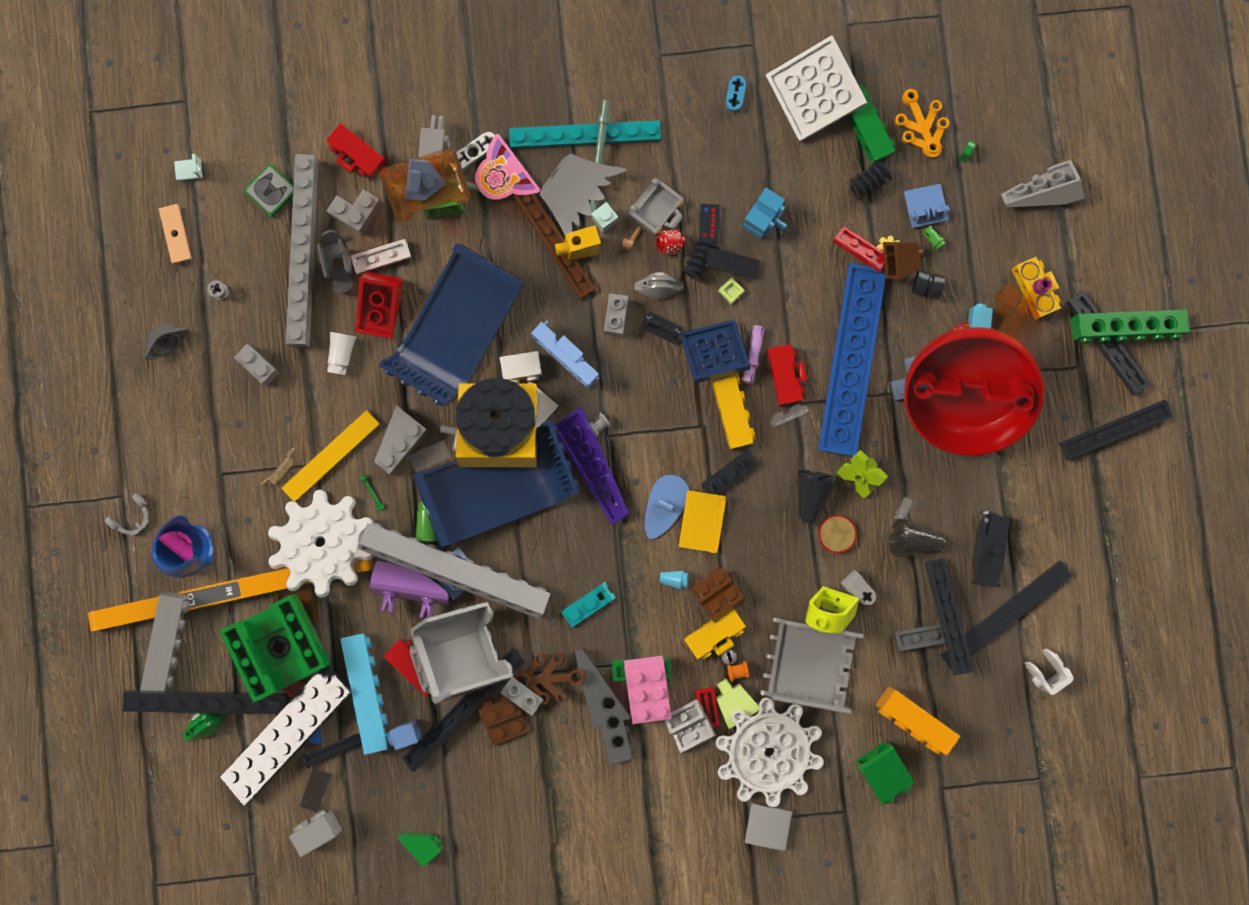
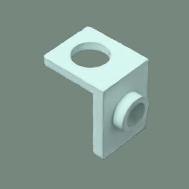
(188, 169)

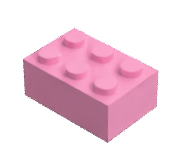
(647, 689)

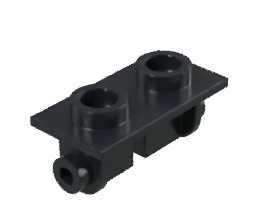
(661, 327)

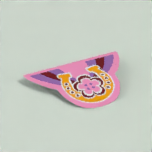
(503, 173)

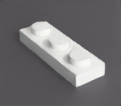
(381, 256)

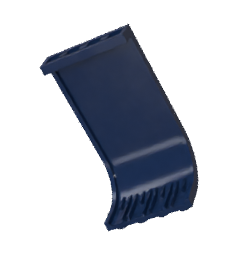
(454, 326)
(478, 499)

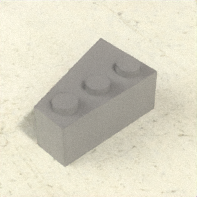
(399, 441)

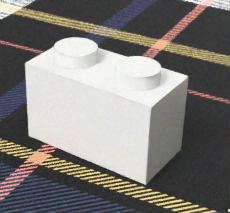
(521, 367)

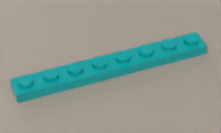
(583, 134)

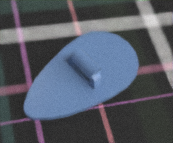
(665, 504)

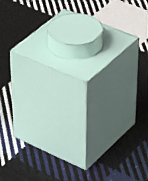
(604, 217)

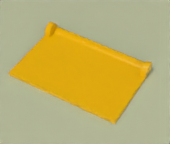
(702, 521)

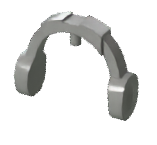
(142, 504)

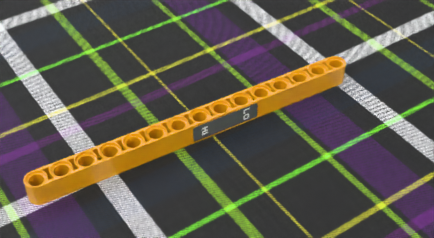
(202, 597)

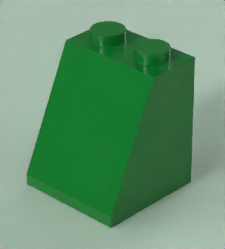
(884, 772)

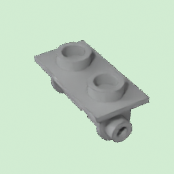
(521, 696)

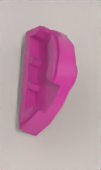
(179, 543)

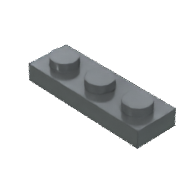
(919, 638)

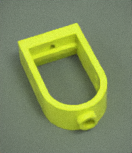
(831, 622)

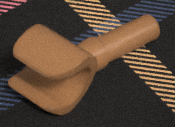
(628, 244)

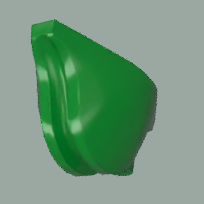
(203, 725)

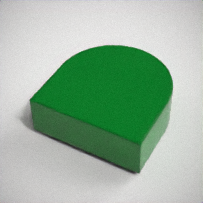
(966, 153)

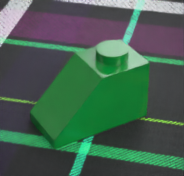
(421, 845)

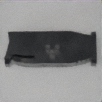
(990, 549)

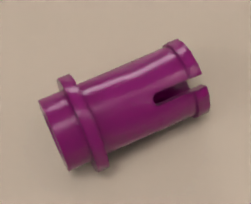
(1041, 286)

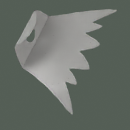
(571, 187)

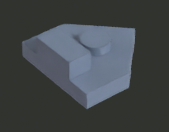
(422, 180)

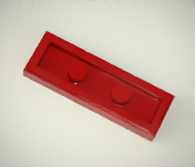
(860, 248)

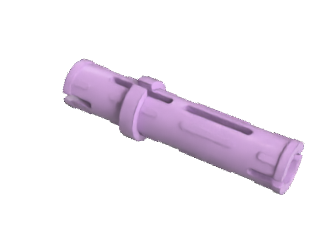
(753, 353)

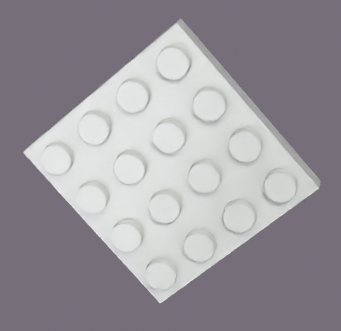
(816, 88)

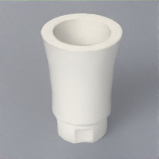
(340, 352)

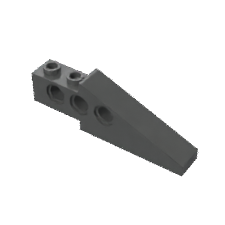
(596, 691)

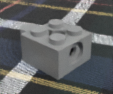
(432, 138)

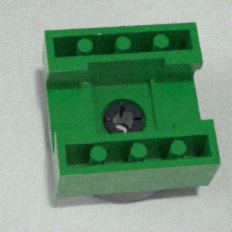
(255, 649)

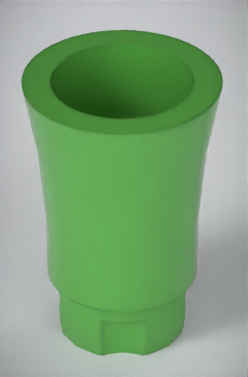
(424, 529)

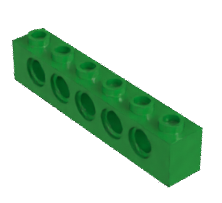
(1176, 323)

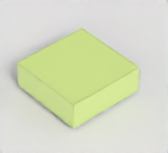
(731, 291)

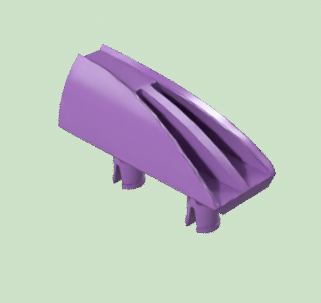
(400, 582)

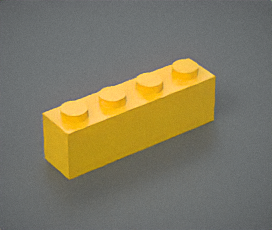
(732, 411)

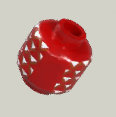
(670, 242)

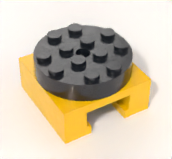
(502, 441)

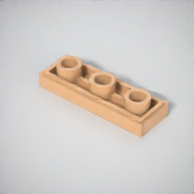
(173, 223)

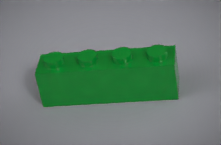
(871, 131)

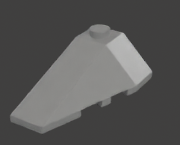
(1056, 187)

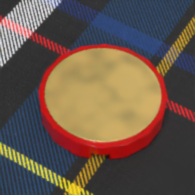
(837, 534)

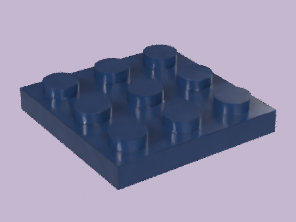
(714, 351)

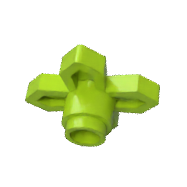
(863, 472)

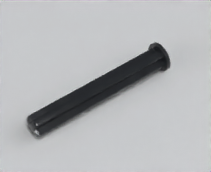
(331, 750)

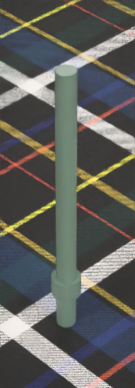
(603, 121)

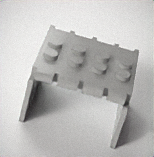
(810, 666)

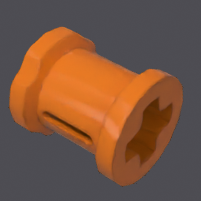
(738, 671)

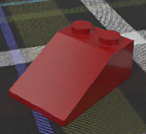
(378, 304)

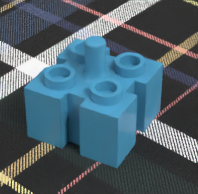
(765, 214)

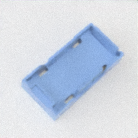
(566, 354)

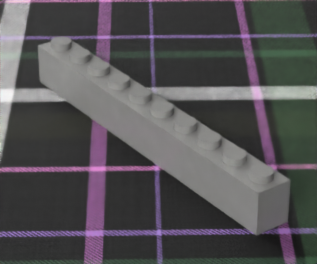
(302, 251)
(453, 570)

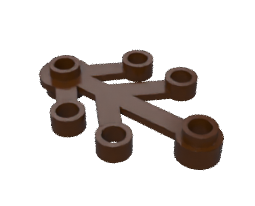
(547, 678)

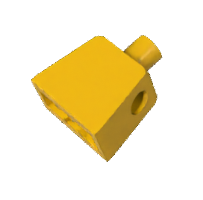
(580, 244)

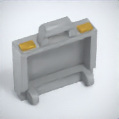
(656, 207)

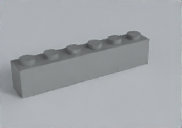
(164, 642)

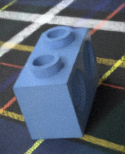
(405, 735)

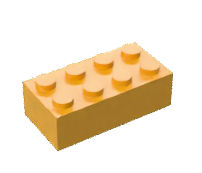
(920, 723)

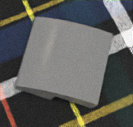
(690, 726)
(768, 826)

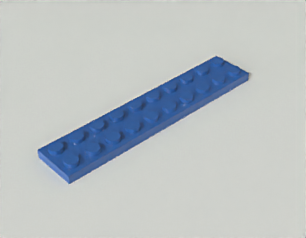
(852, 360)

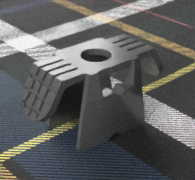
(335, 250)

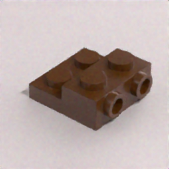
(717, 594)
(502, 720)

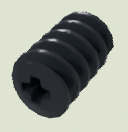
(869, 179)
(698, 259)

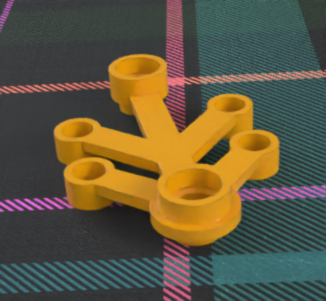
(922, 125)

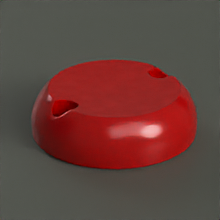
(973, 391)

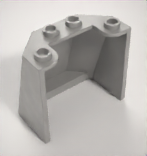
(456, 653)

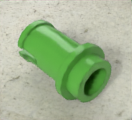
(933, 237)

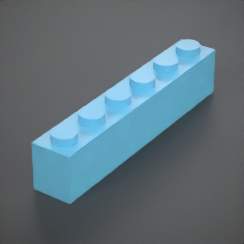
(365, 693)

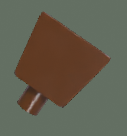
(901, 258)

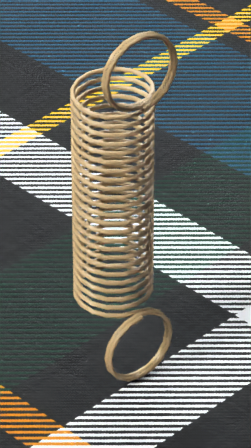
(276, 480)

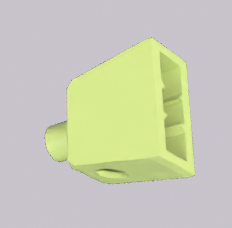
(734, 699)

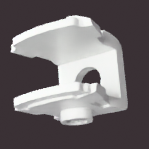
(1056, 682)

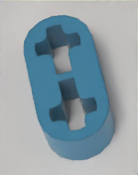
(731, 92)

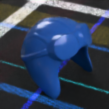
(172, 564)

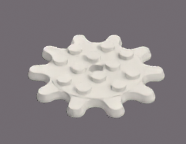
(322, 563)
(772, 772)

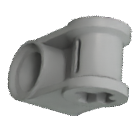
(856, 585)

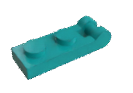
(587, 605)

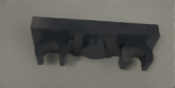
(730, 473)

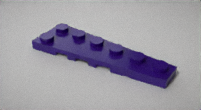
(589, 460)

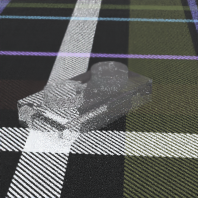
(781, 418)

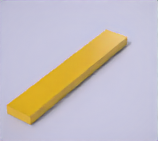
(330, 456)

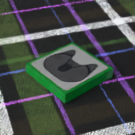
(270, 190)

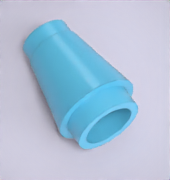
(675, 579)

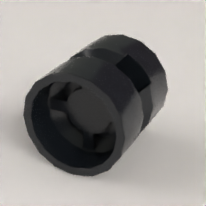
(928, 284)

